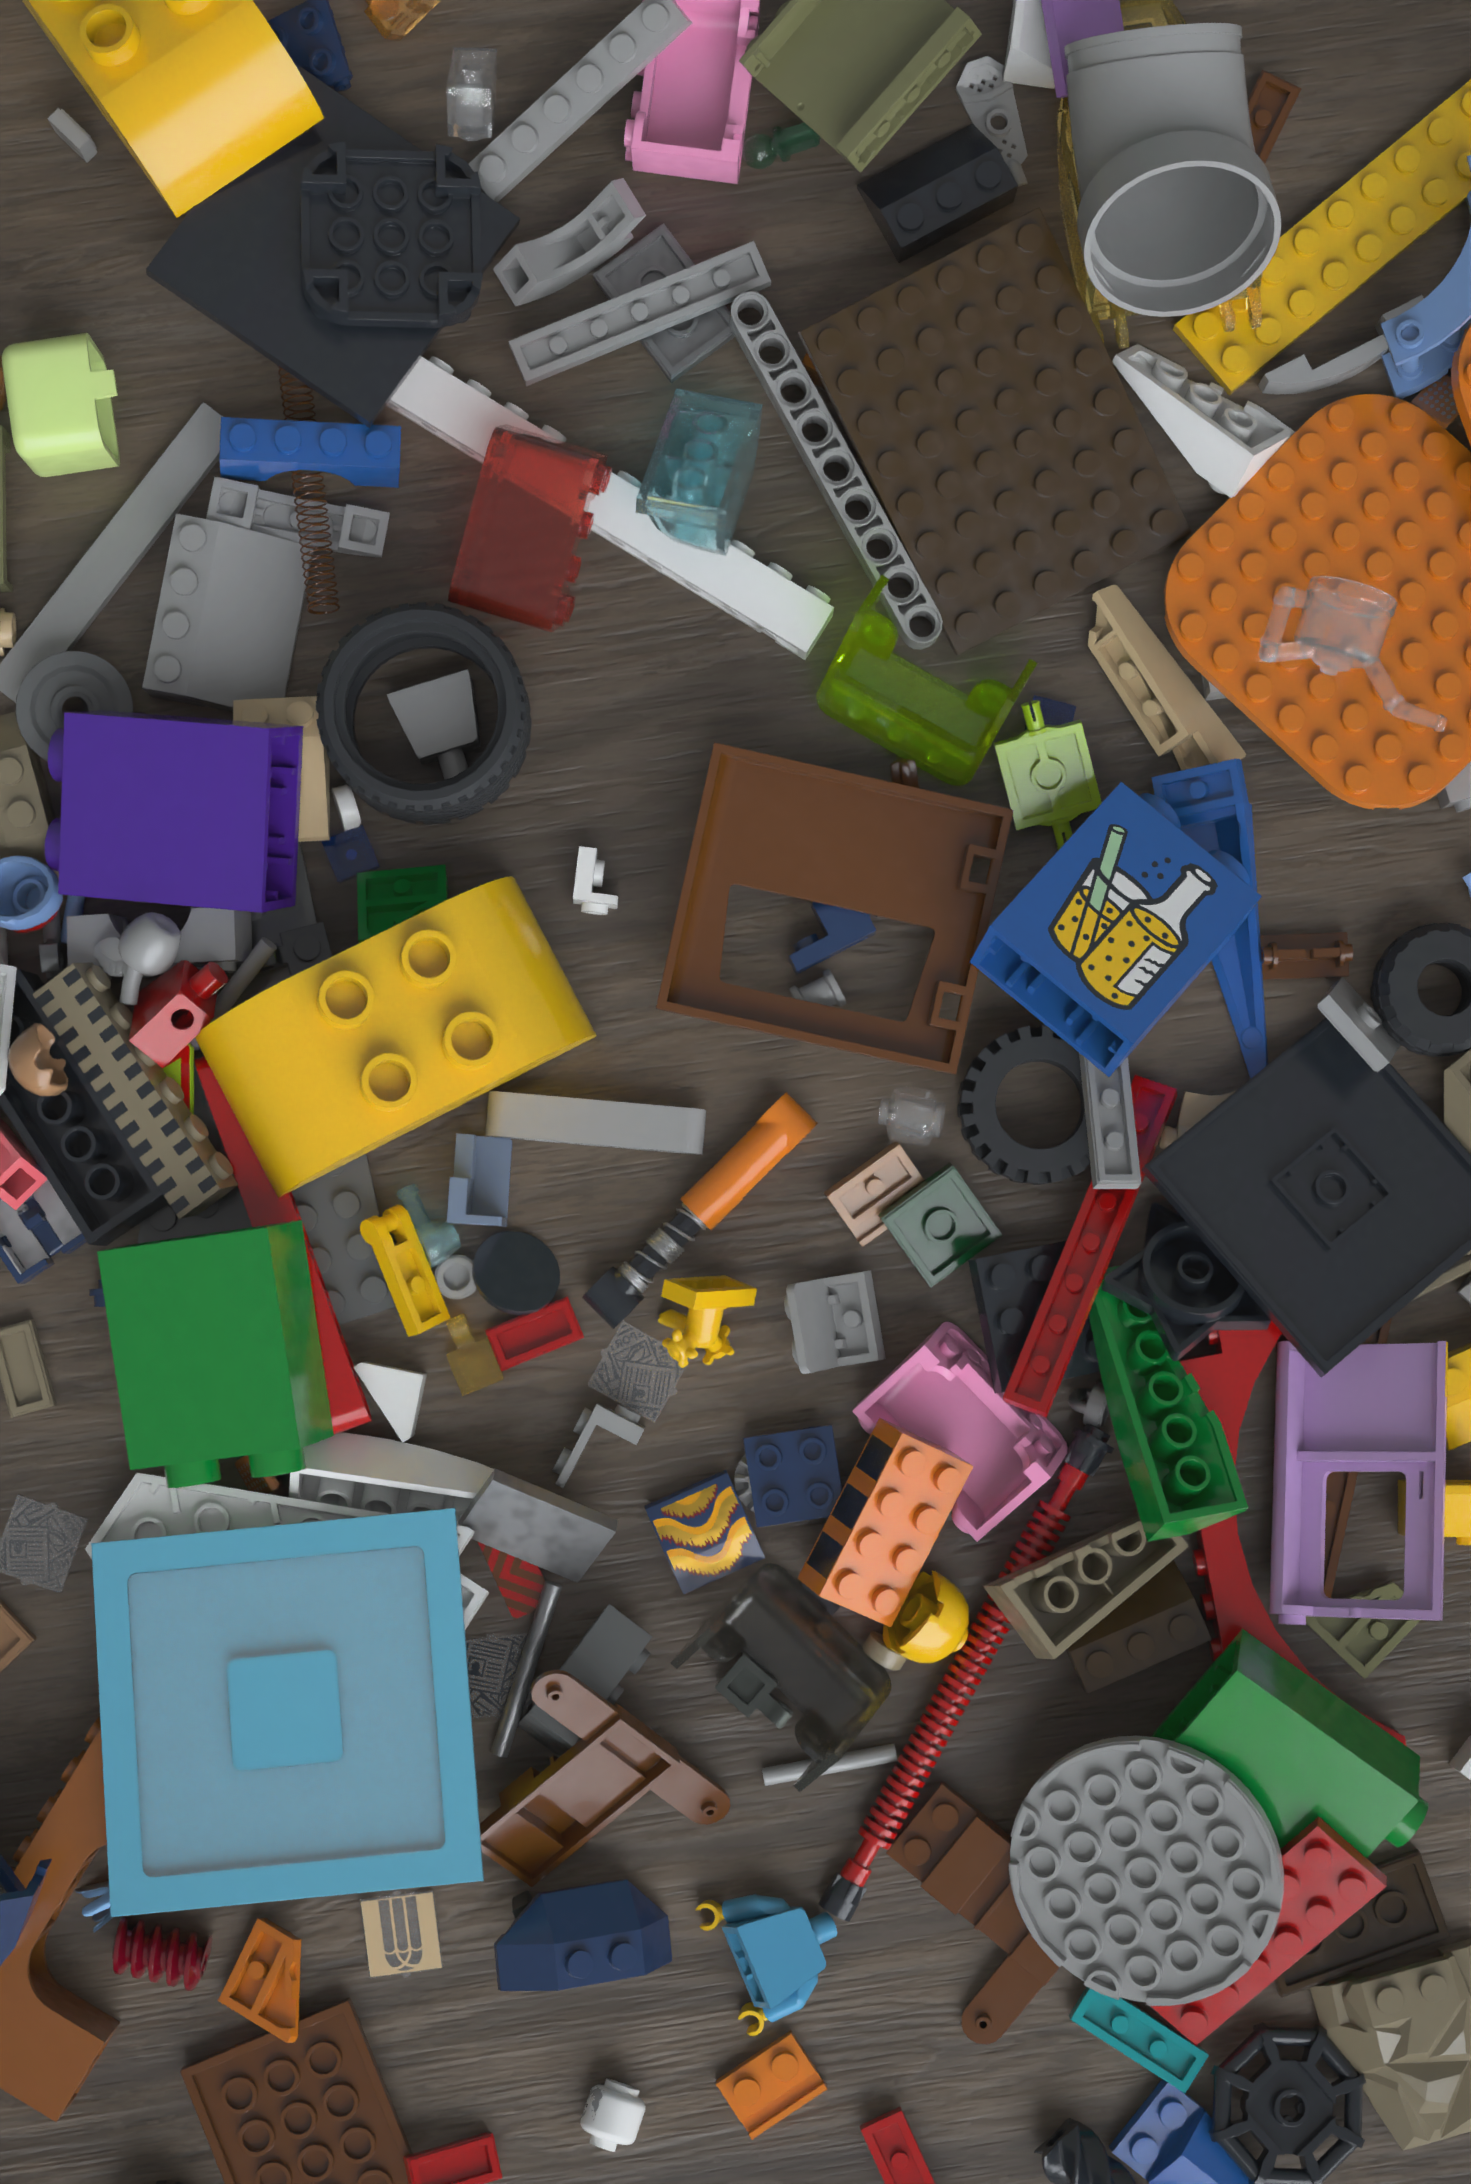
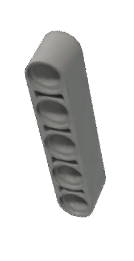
(595, 1122)

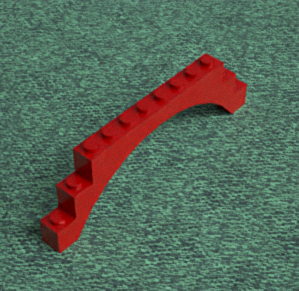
(1231, 1599)

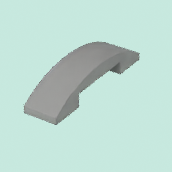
(1300, 378)
(244, 505)

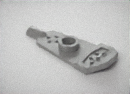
(990, 103)

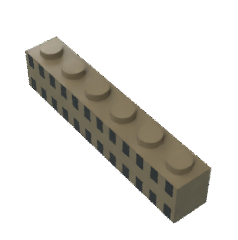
(136, 1090)

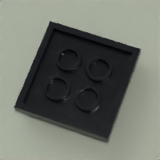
(1008, 1298)

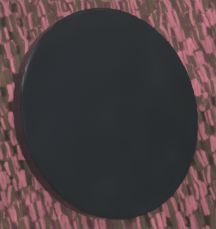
(515, 1272)

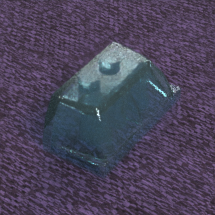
(701, 469)

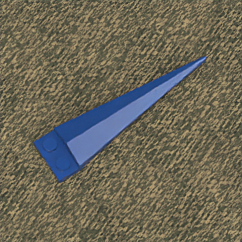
(1218, 817)
(1172, 2143)

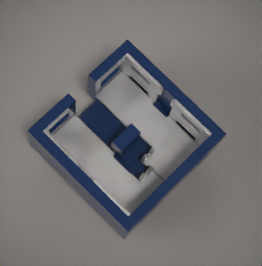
(36, 1233)

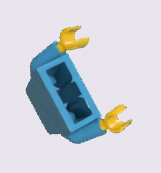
(774, 1952)

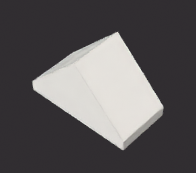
(396, 1393)

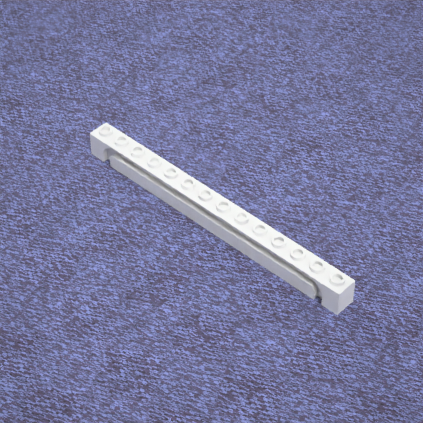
(734, 582)

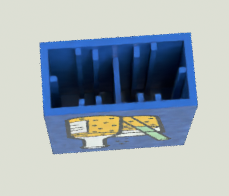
(1116, 926)

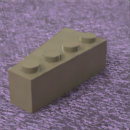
(1080, 1585)

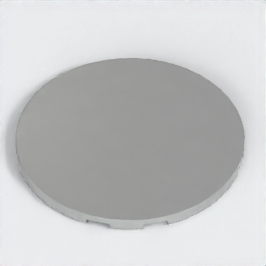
(1146, 1870)

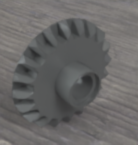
(63, 677)

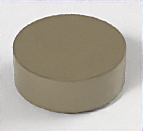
(877, 1651)

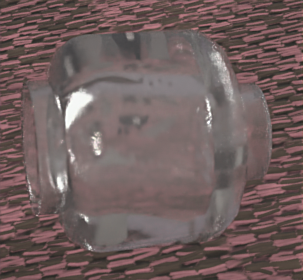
(912, 1115)

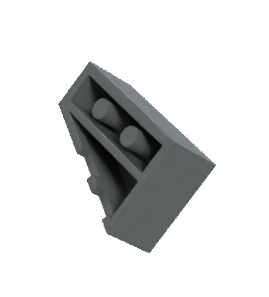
(600, 1662)

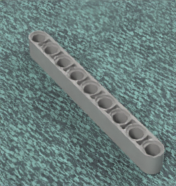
(833, 449)

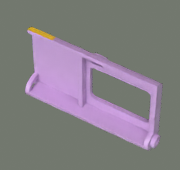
(1367, 1414)

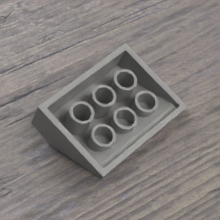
(225, 615)

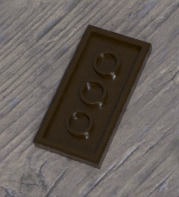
(1389, 1925)

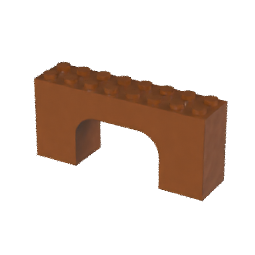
(45, 2030)

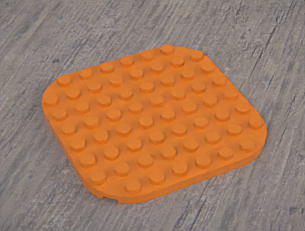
(1365, 498)

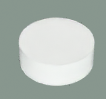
(346, 807)

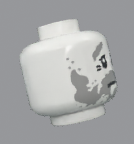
(612, 2114)

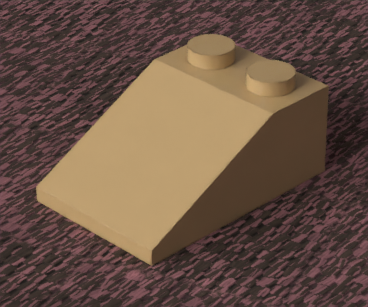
(315, 771)

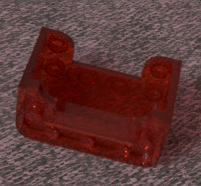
(528, 528)

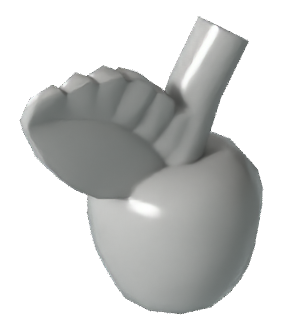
(144, 948)

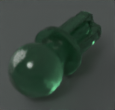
(761, 150)

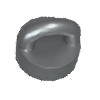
(1096, 1408)

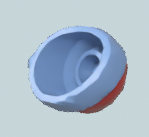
(27, 894)

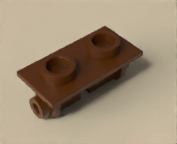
(1305, 955)

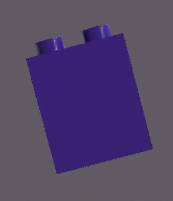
(176, 810)

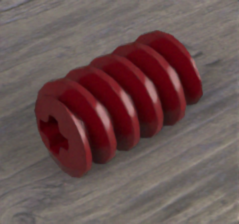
(160, 1954)

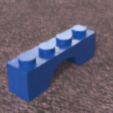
(268, 447)

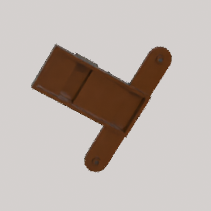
(591, 1784)
(966, 1868)

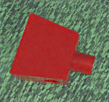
(175, 1009)

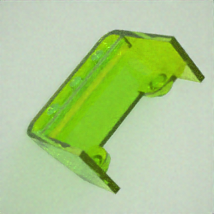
(909, 707)

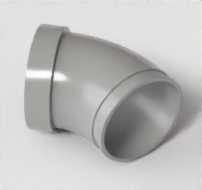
(1168, 168)

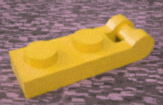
(405, 1269)

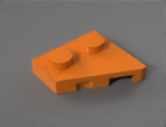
(267, 1980)

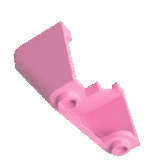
(950, 1399)

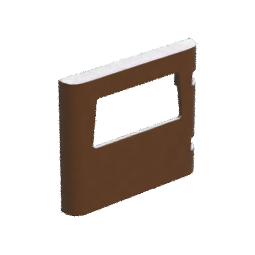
(845, 847)

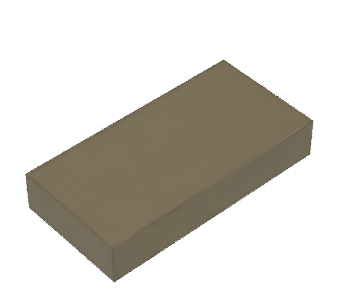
(24, 1370)

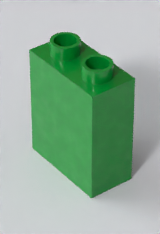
(216, 1352)
(1300, 1749)

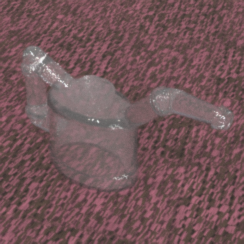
(1341, 630)

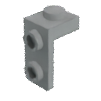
(618, 1421)

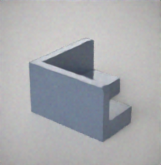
(480, 1181)

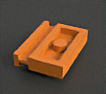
(771, 2084)

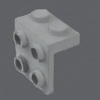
(834, 1322)

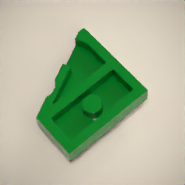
(397, 895)

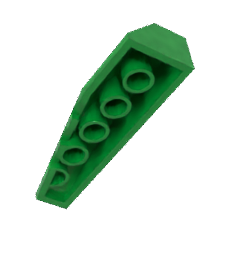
(1162, 1426)

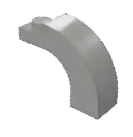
(573, 250)

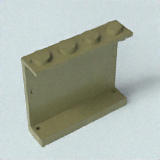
(858, 65)

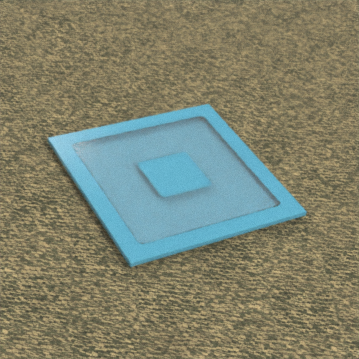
(285, 1713)

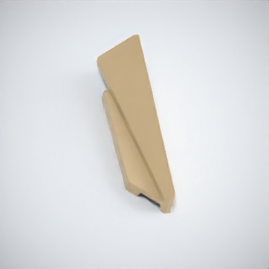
(1155, 686)

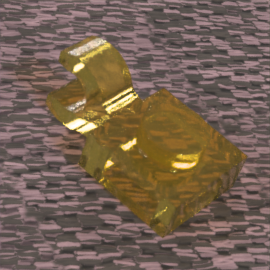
(472, 1362)

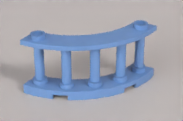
(1431, 331)

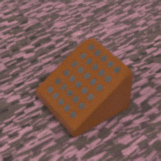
(1438, 401)
(262, 1484)

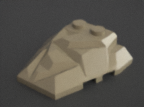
(1409, 2041)

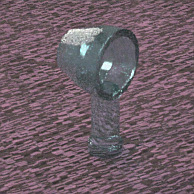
(436, 1237)

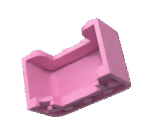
(696, 96)

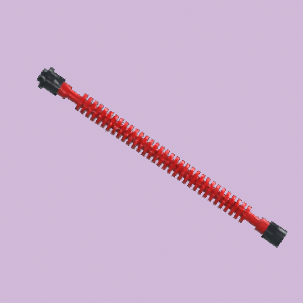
(848, 1887)

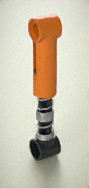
(703, 1206)

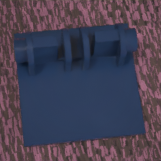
(314, 42)
(793, 1475)

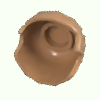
(34, 1066)

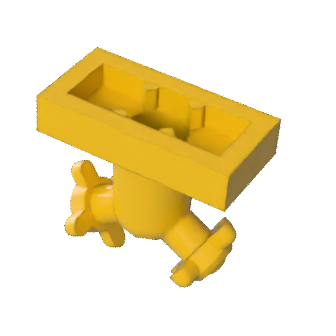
(706, 1302)

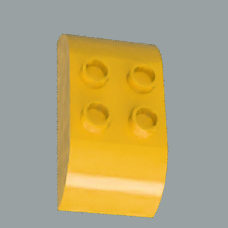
(184, 85)
(393, 1033)

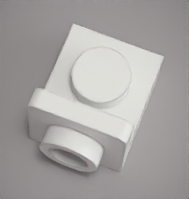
(590, 874)

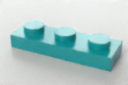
(1140, 2037)

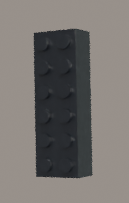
(78, 1139)

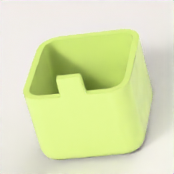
(61, 405)

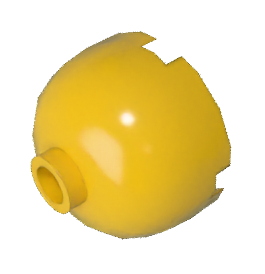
(930, 1621)

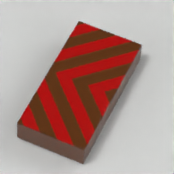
(517, 1580)

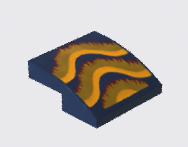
(704, 1531)

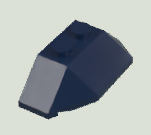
(583, 1939)

